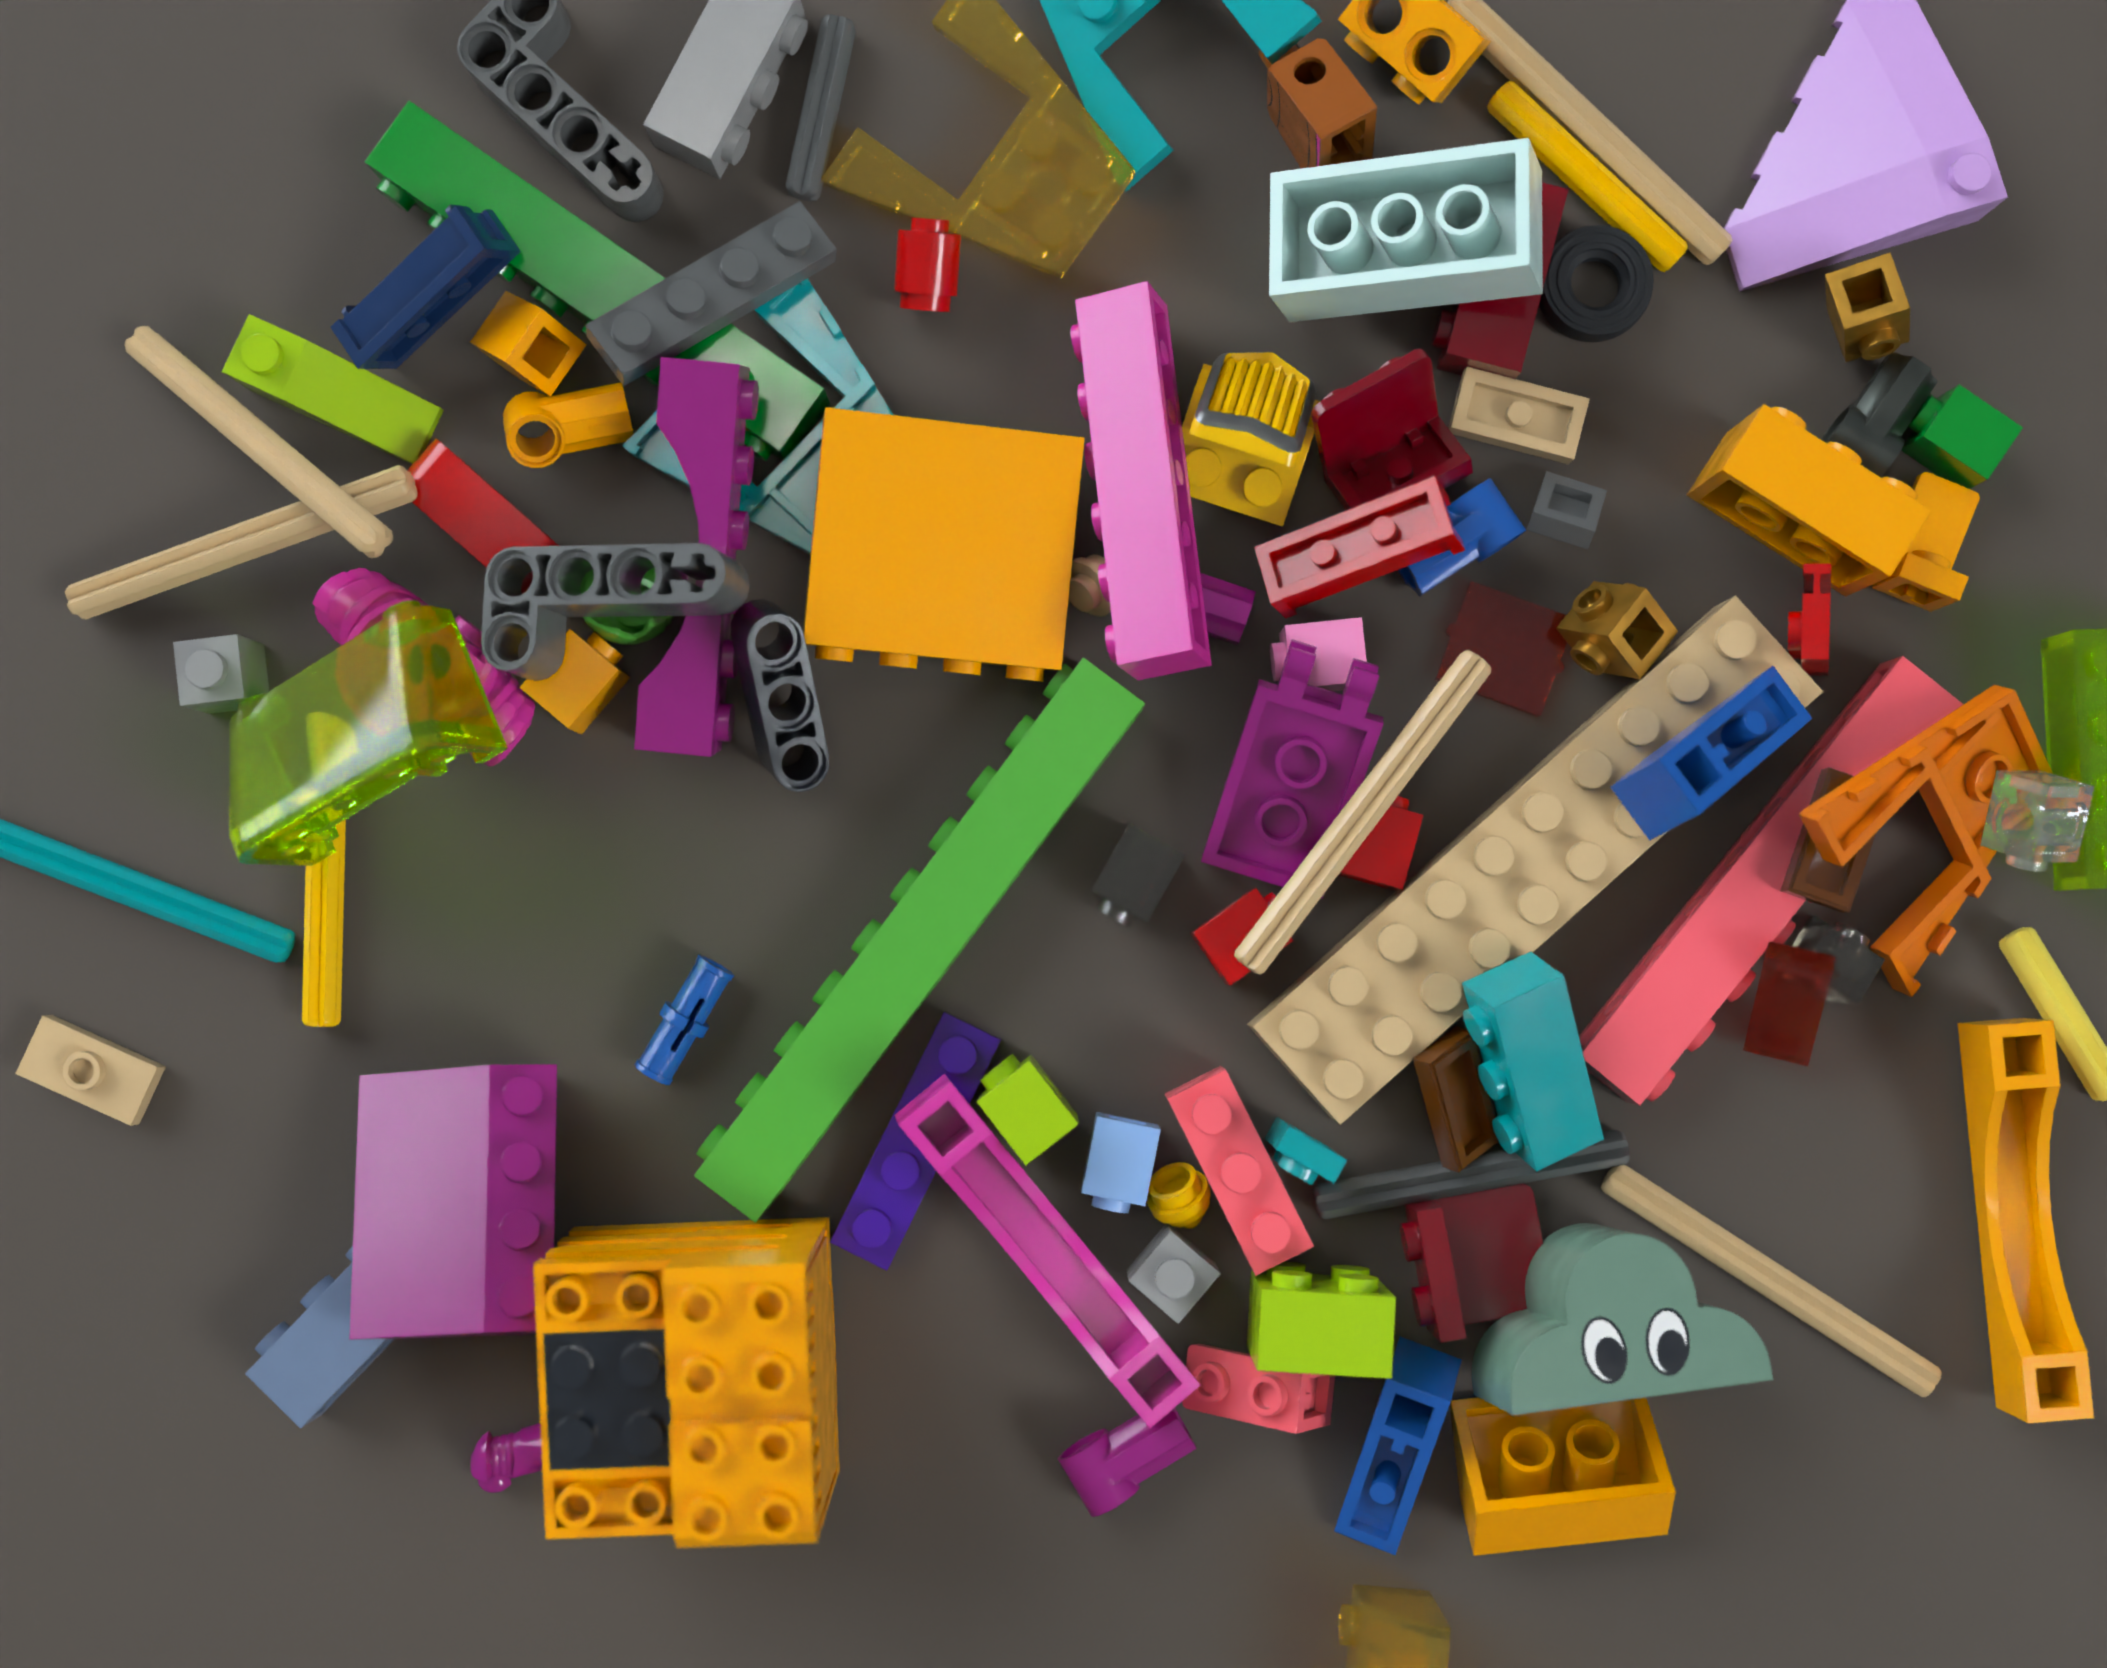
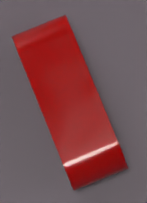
(471, 507)

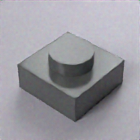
(1567, 510)

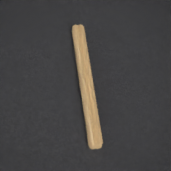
(1595, 132)
(259, 442)
(229, 547)
(1362, 812)
(1771, 1280)

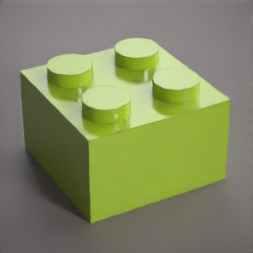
(1321, 1322)

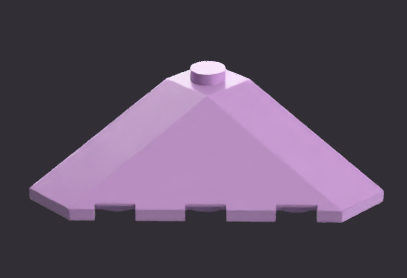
(1870, 155)

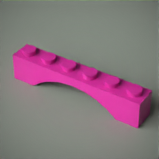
(1047, 1250)

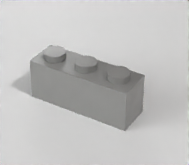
(724, 79)

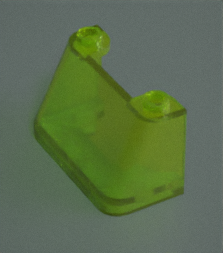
(353, 731)

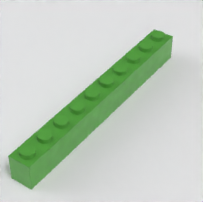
(918, 940)

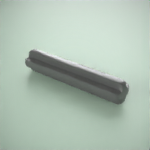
(820, 107)

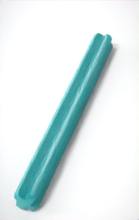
(145, 893)

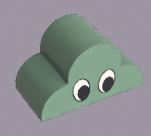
(1610, 1324)

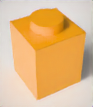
(528, 343)
(582, 682)

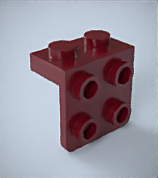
(1386, 433)
(1470, 1256)

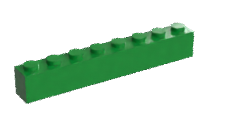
(574, 263)

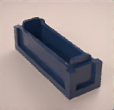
(425, 289)

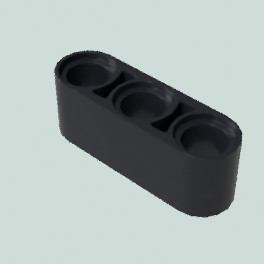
(799, 717)

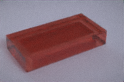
(1789, 1003)

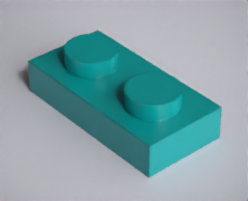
(1303, 1154)

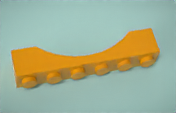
(2010, 1108)

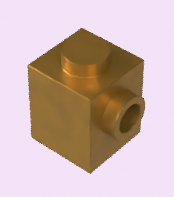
(1868, 308)

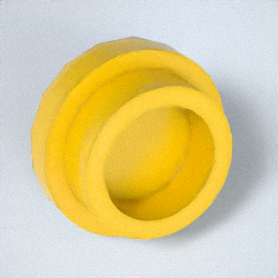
(1179, 1195)

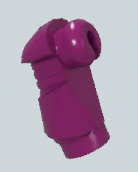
(506, 1457)

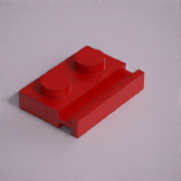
(1811, 627)

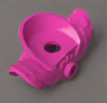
(356, 602)

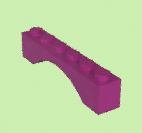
(704, 420)

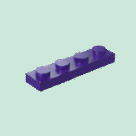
(898, 1170)

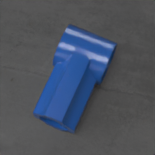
(1485, 527)

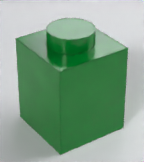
(1960, 437)

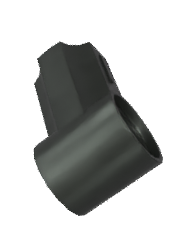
(1883, 411)

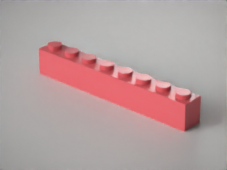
(1739, 906)

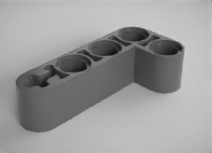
(567, 114)
(614, 593)

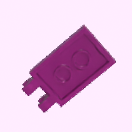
(1293, 768)

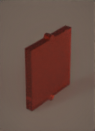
(1514, 640)

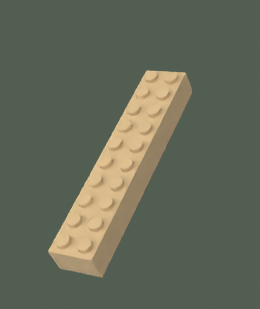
(1505, 876)

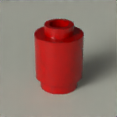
(927, 265)

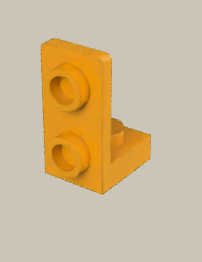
(1925, 570)

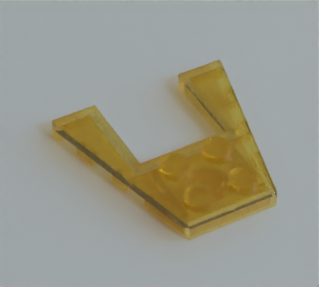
(1039, 186)

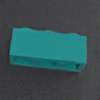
(1532, 1061)

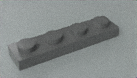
(711, 293)

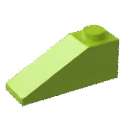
(331, 390)

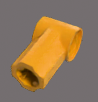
(574, 420)

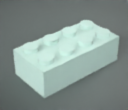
(1407, 231)

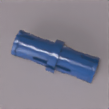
(684, 1020)

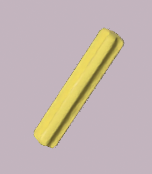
(2058, 1003)

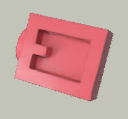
(1264, 1398)

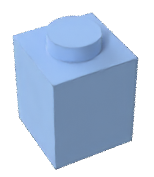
(1119, 1162)

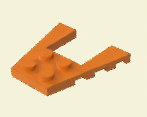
(1955, 775)

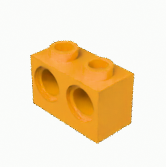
(1402, 46)

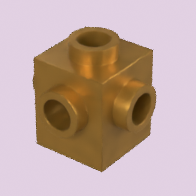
(1616, 629)

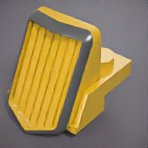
(1249, 433)

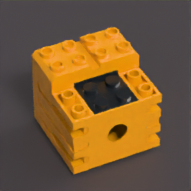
(688, 1381)

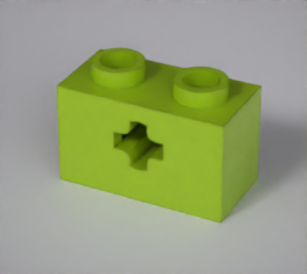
(1026, 1106)

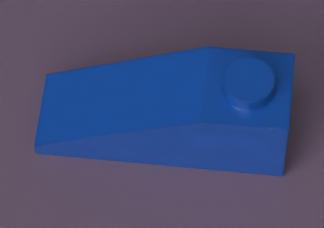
(1711, 754)
(1398, 1445)

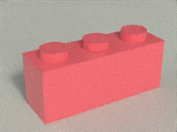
(1239, 1170)

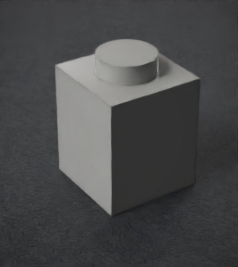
(219, 672)
(1172, 1272)

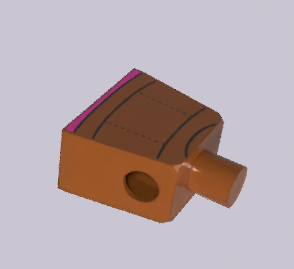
(1320, 106)

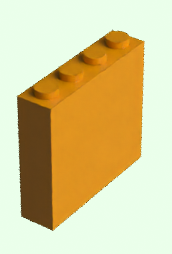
(942, 543)

